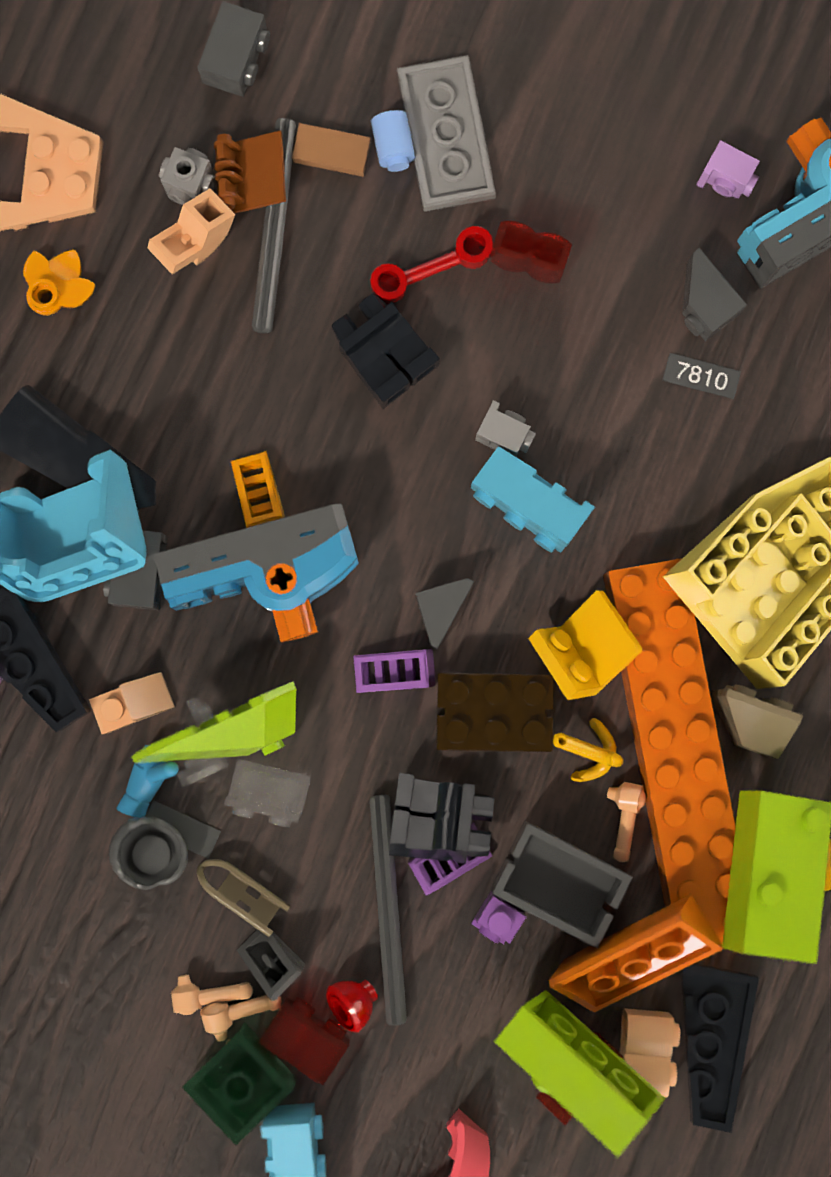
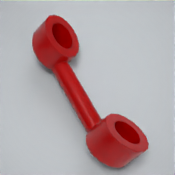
(391, 282)

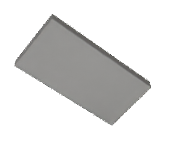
(446, 133)

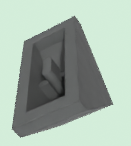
(440, 607)
(271, 962)

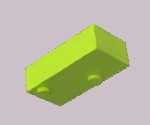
(777, 876)
(580, 1071)

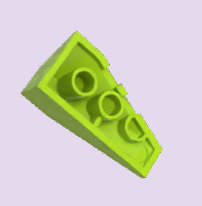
(245, 730)

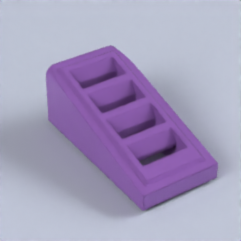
(426, 663)
(443, 878)

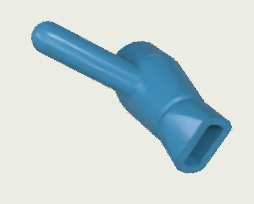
(144, 784)

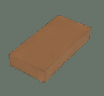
(331, 149)

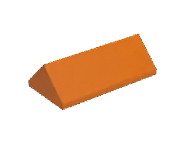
(637, 956)

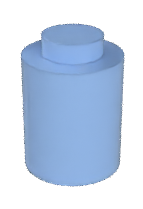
(393, 140)

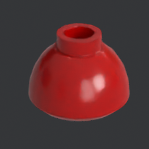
(351, 1003)

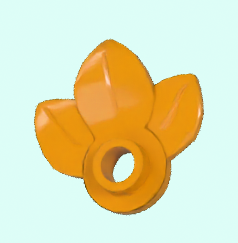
(57, 277)

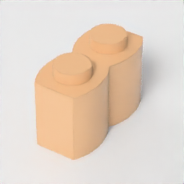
(648, 1046)

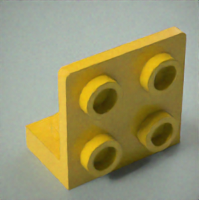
(587, 647)

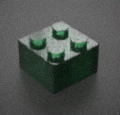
(240, 1084)

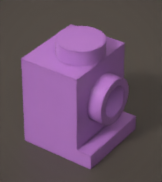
(498, 919)

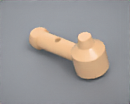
(630, 800)
(189, 997)
(219, 1016)

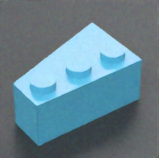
(529, 500)
(293, 1141)

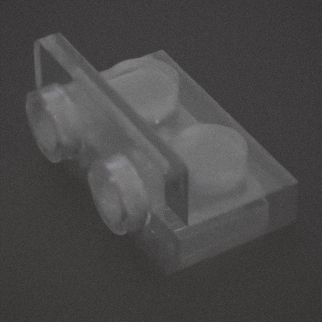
(267, 792)

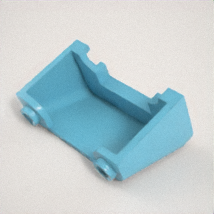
(71, 536)

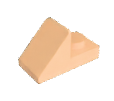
(131, 703)

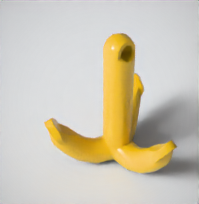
(604, 756)

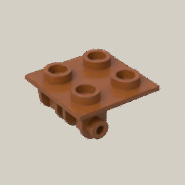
(250, 171)

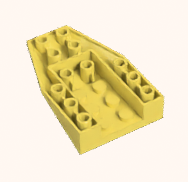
(766, 577)

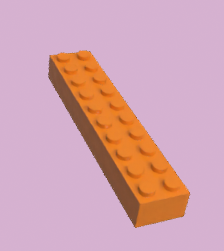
(676, 741)

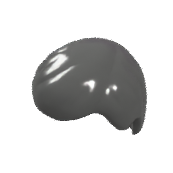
(148, 853)

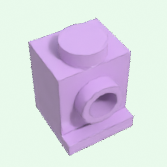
(730, 171)

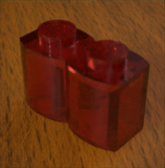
(538, 254)
(305, 1040)

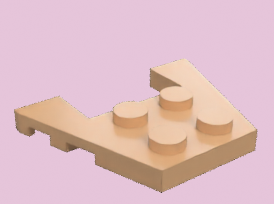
(59, 167)

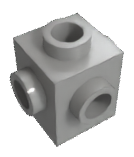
(184, 187)

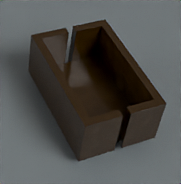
(494, 712)

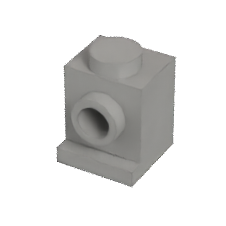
(505, 430)

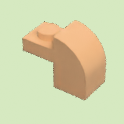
(197, 233)

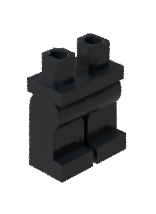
(382, 337)
(436, 818)

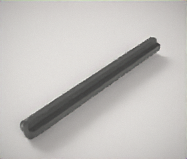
(272, 241)
(388, 911)

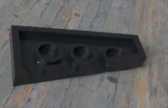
(35, 667)
(717, 1029)

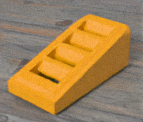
(269, 510)

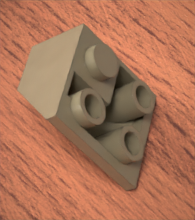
(756, 724)

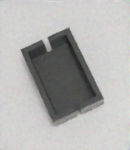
(560, 883)

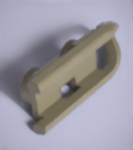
(235, 888)

